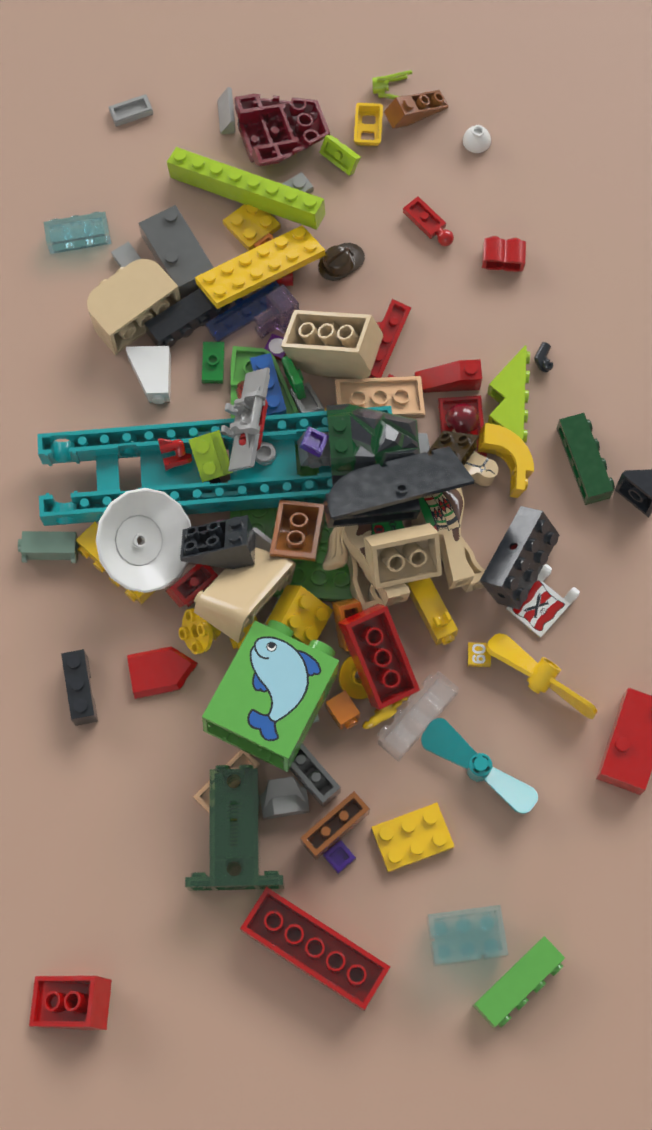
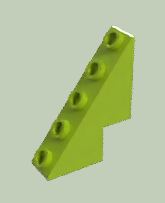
(510, 392)

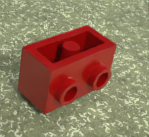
(190, 584)

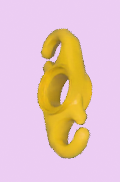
(383, 714)

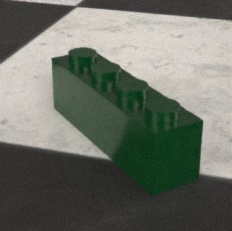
(585, 458)

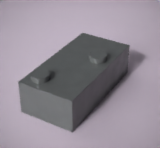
(175, 248)

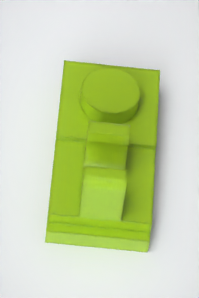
(339, 154)

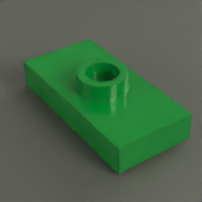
(213, 363)
(294, 377)

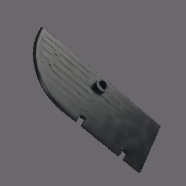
(397, 482)

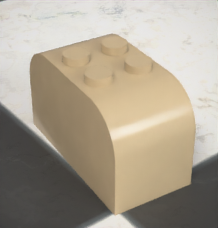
(129, 300)
(332, 343)

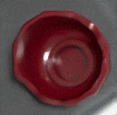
(463, 418)

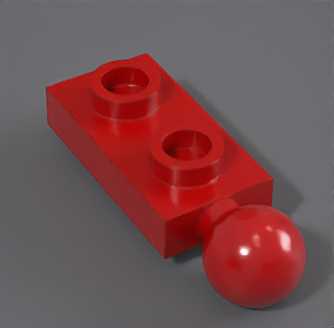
(428, 221)

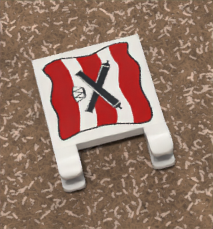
(543, 605)

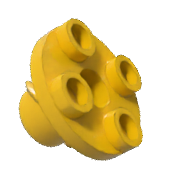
(197, 632)

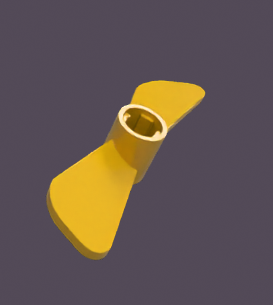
(541, 674)

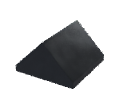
(637, 489)

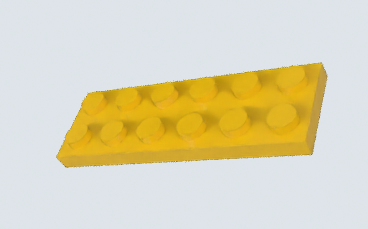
(259, 266)

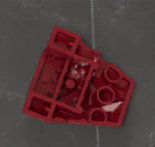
(277, 127)

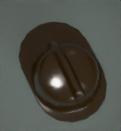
(341, 261)

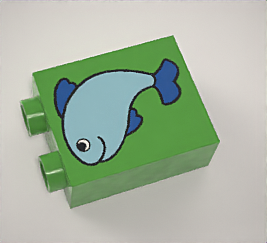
(271, 693)

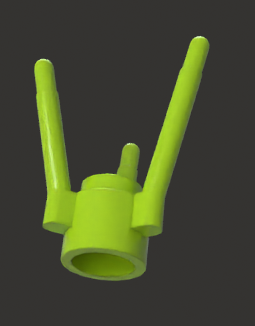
(381, 83)

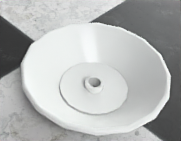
(158, 523)

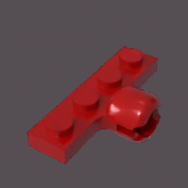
(391, 328)

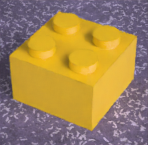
(301, 613)

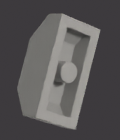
(284, 798)

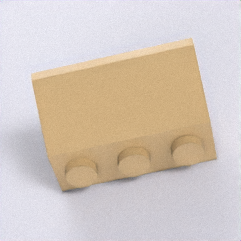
(403, 555)

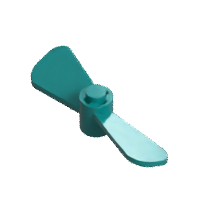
(448, 744)

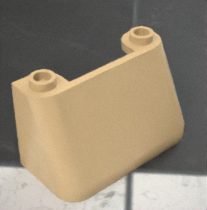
(242, 592)

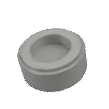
(265, 454)

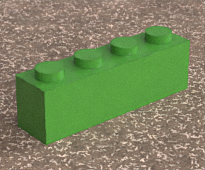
(518, 982)

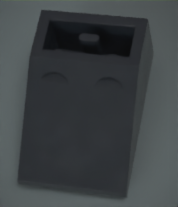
(220, 543)

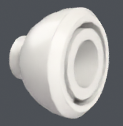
(477, 139)

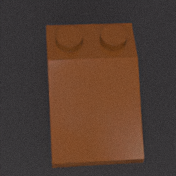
(297, 530)

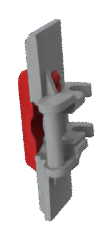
(249, 420)

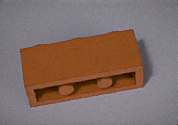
(335, 825)

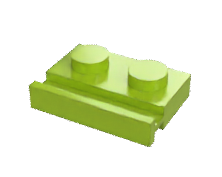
(210, 456)

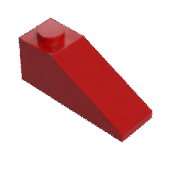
(453, 376)

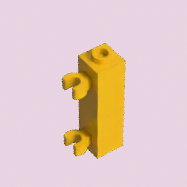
(433, 611)

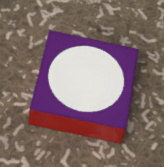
(274, 346)

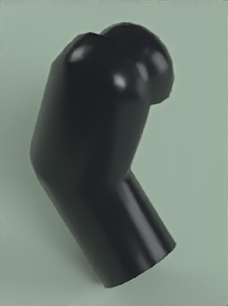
(541, 358)

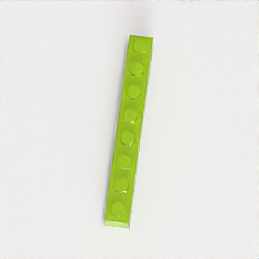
(246, 188)

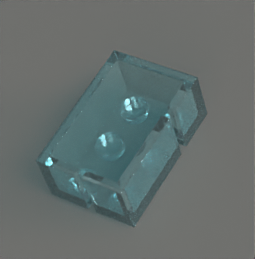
(467, 935)

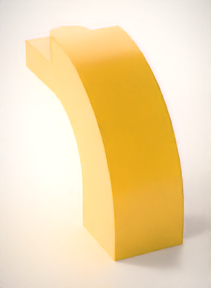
(512, 450)

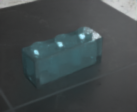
(77, 232)

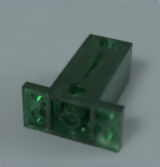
(234, 834)

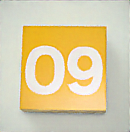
(478, 655)

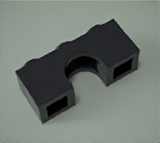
(78, 687)

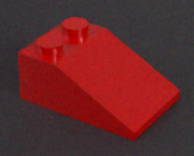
(70, 1002)

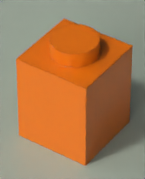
(343, 710)

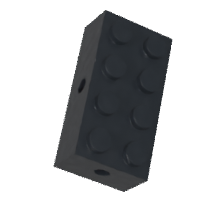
(520, 557)

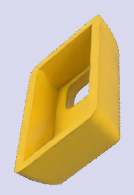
(368, 109)

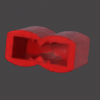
(503, 254)

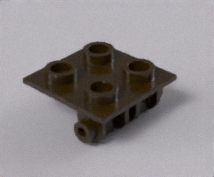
(461, 444)

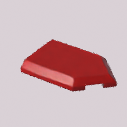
(159, 671)

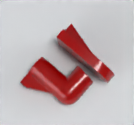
(181, 456)

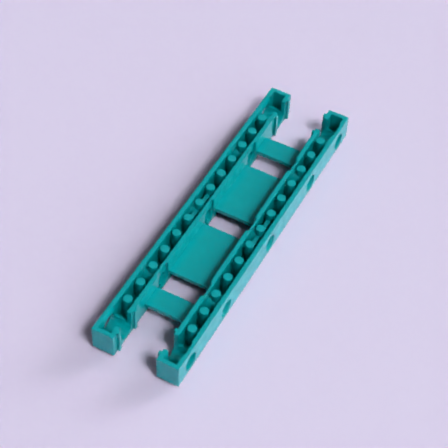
(247, 490)

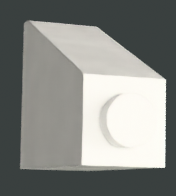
(152, 370)

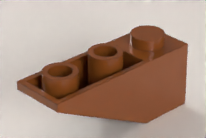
(415, 107)

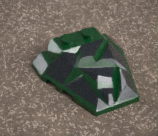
(367, 438)

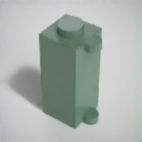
(48, 546)

